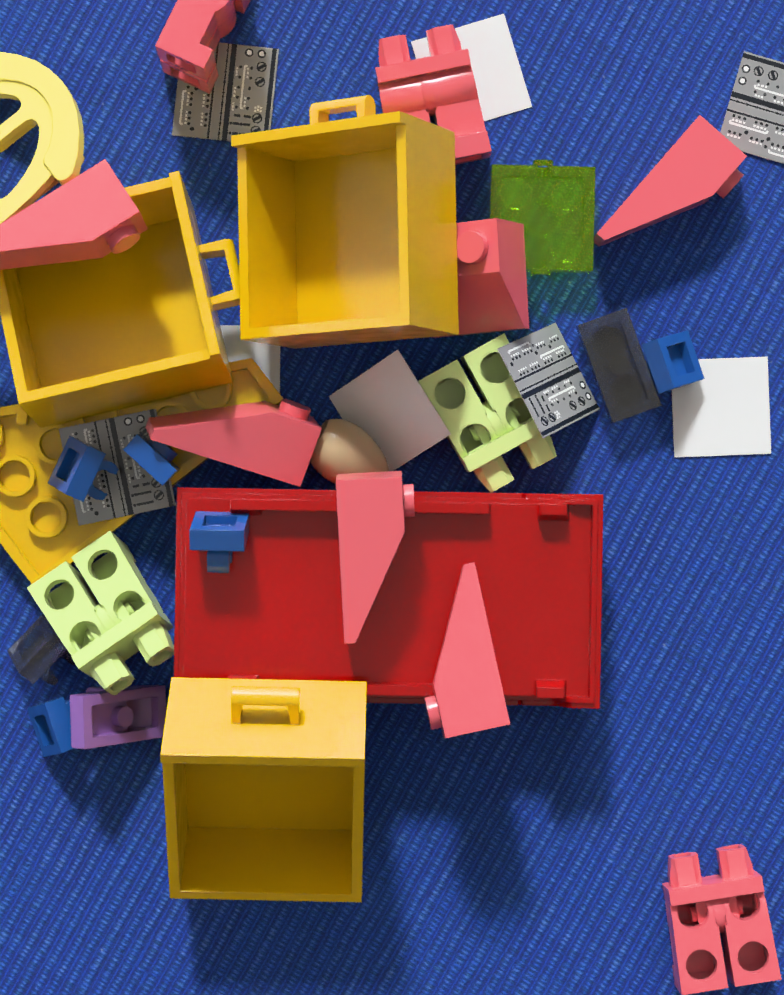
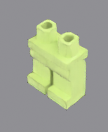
(488, 428)
(114, 629)

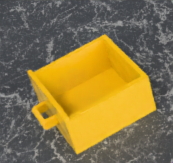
(347, 229)
(124, 323)
(265, 789)

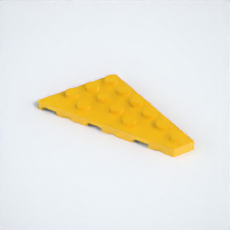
(40, 521)

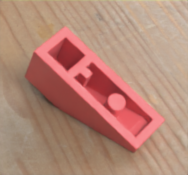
(684, 178)
(73, 223)
(249, 436)
(369, 532)
(467, 675)

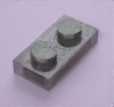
(618, 365)

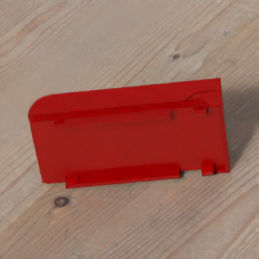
(283, 594)

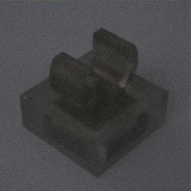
(38, 651)

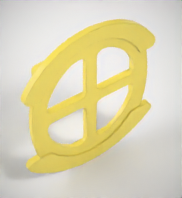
(61, 134)

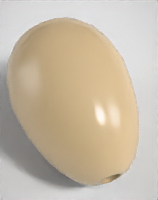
(346, 449)

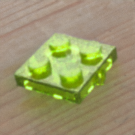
(555, 211)

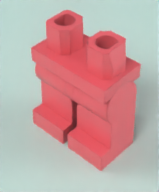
(192, 36)
(435, 86)
(713, 905)

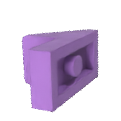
(110, 719)

